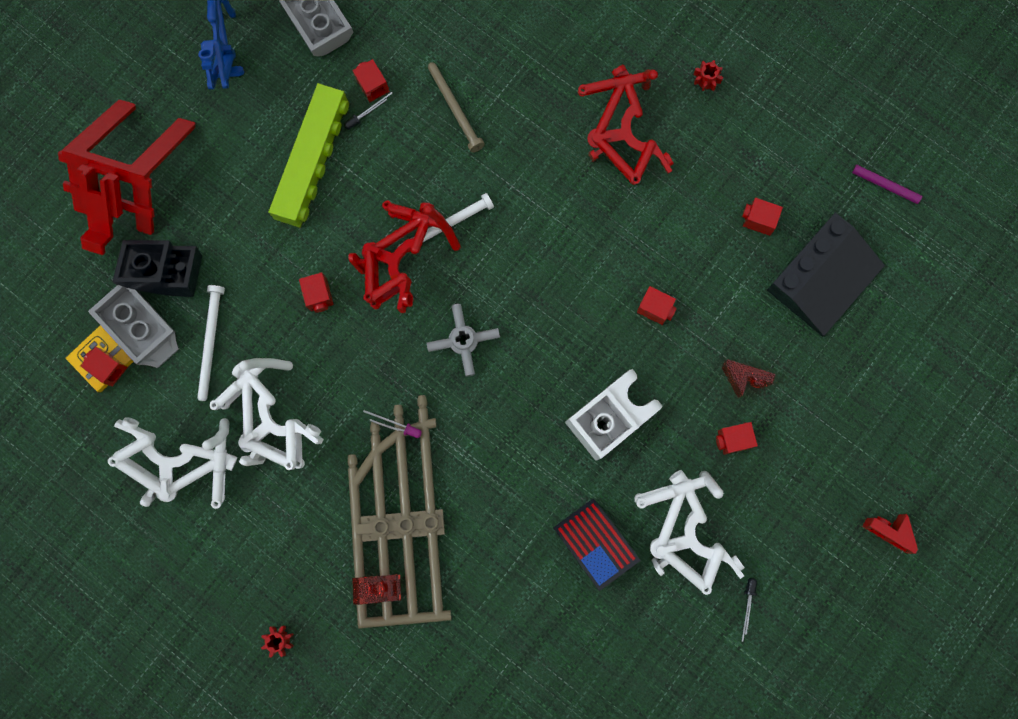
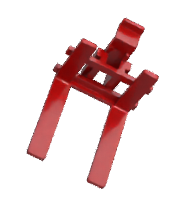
(105, 205)

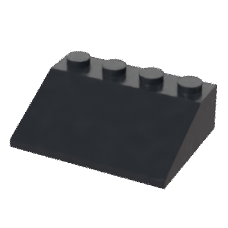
(827, 275)

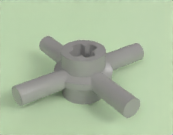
(471, 344)

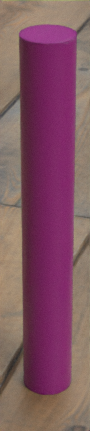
(887, 184)

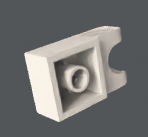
(616, 411)

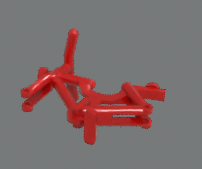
(600, 137)
(374, 252)

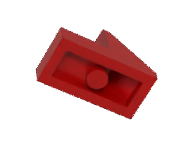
(898, 535)

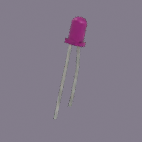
(409, 430)

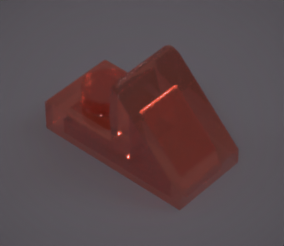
(739, 374)
(376, 589)

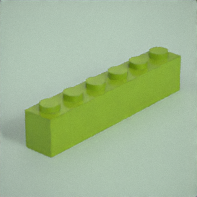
(309, 156)

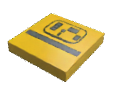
(102, 340)

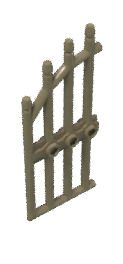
(398, 525)

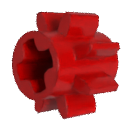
(708, 75)
(269, 638)

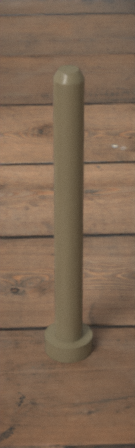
(475, 143)

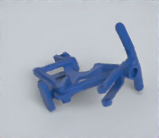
(218, 47)

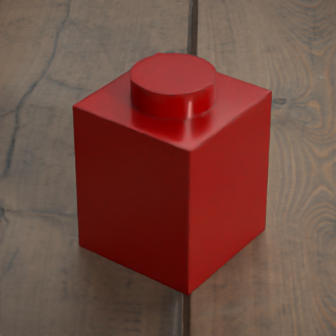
(370, 80)
(761, 216)
(316, 292)
(657, 306)
(103, 366)
(736, 438)

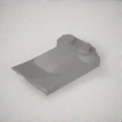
(319, 24)
(135, 326)

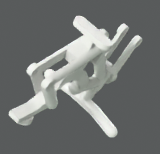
(250, 441)
(164, 487)
(664, 548)

